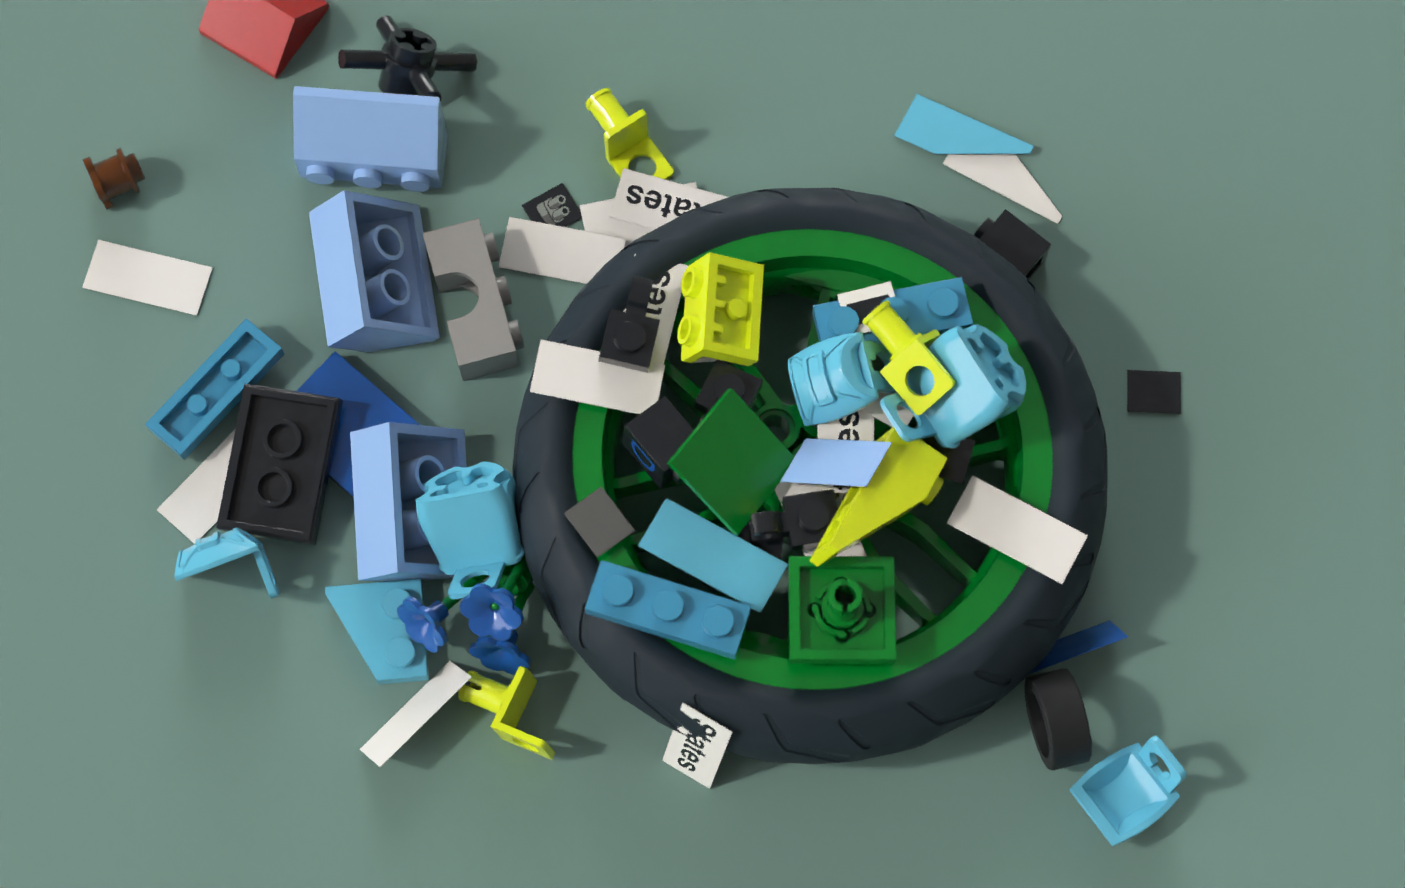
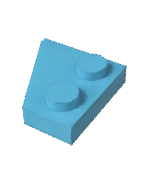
(377, 630)

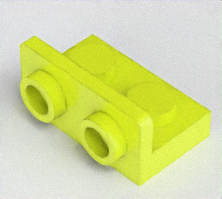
(721, 310)

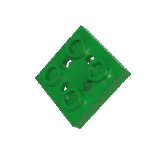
(841, 591)

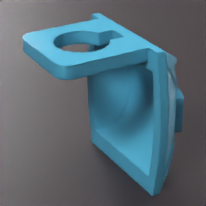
(837, 377)
(224, 548)
(1129, 789)

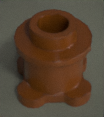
(114, 176)

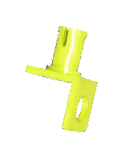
(625, 135)
(908, 351)
(508, 704)

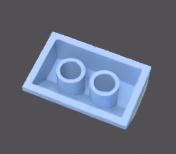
(369, 138)
(373, 273)
(388, 475)

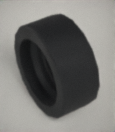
(1058, 719)

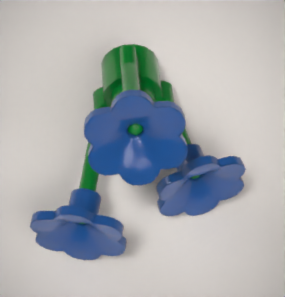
(489, 613)

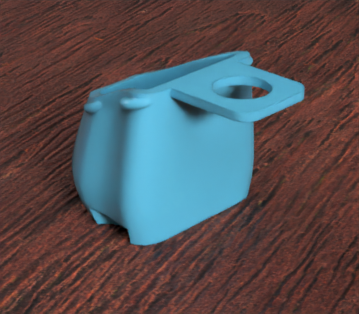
(984, 389)
(471, 523)

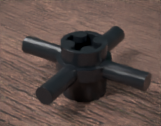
(406, 60)

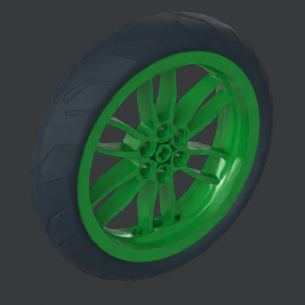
(956, 660)

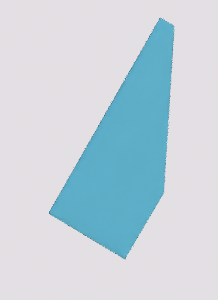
(950, 132)

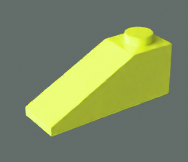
(899, 484)

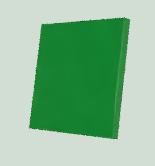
(732, 461)

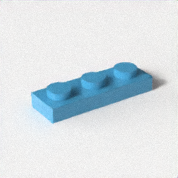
(922, 307)
(214, 389)
(667, 609)

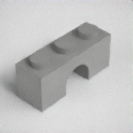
(484, 337)

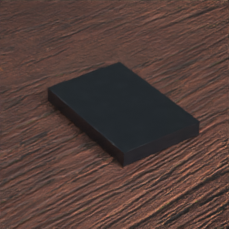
(280, 464)

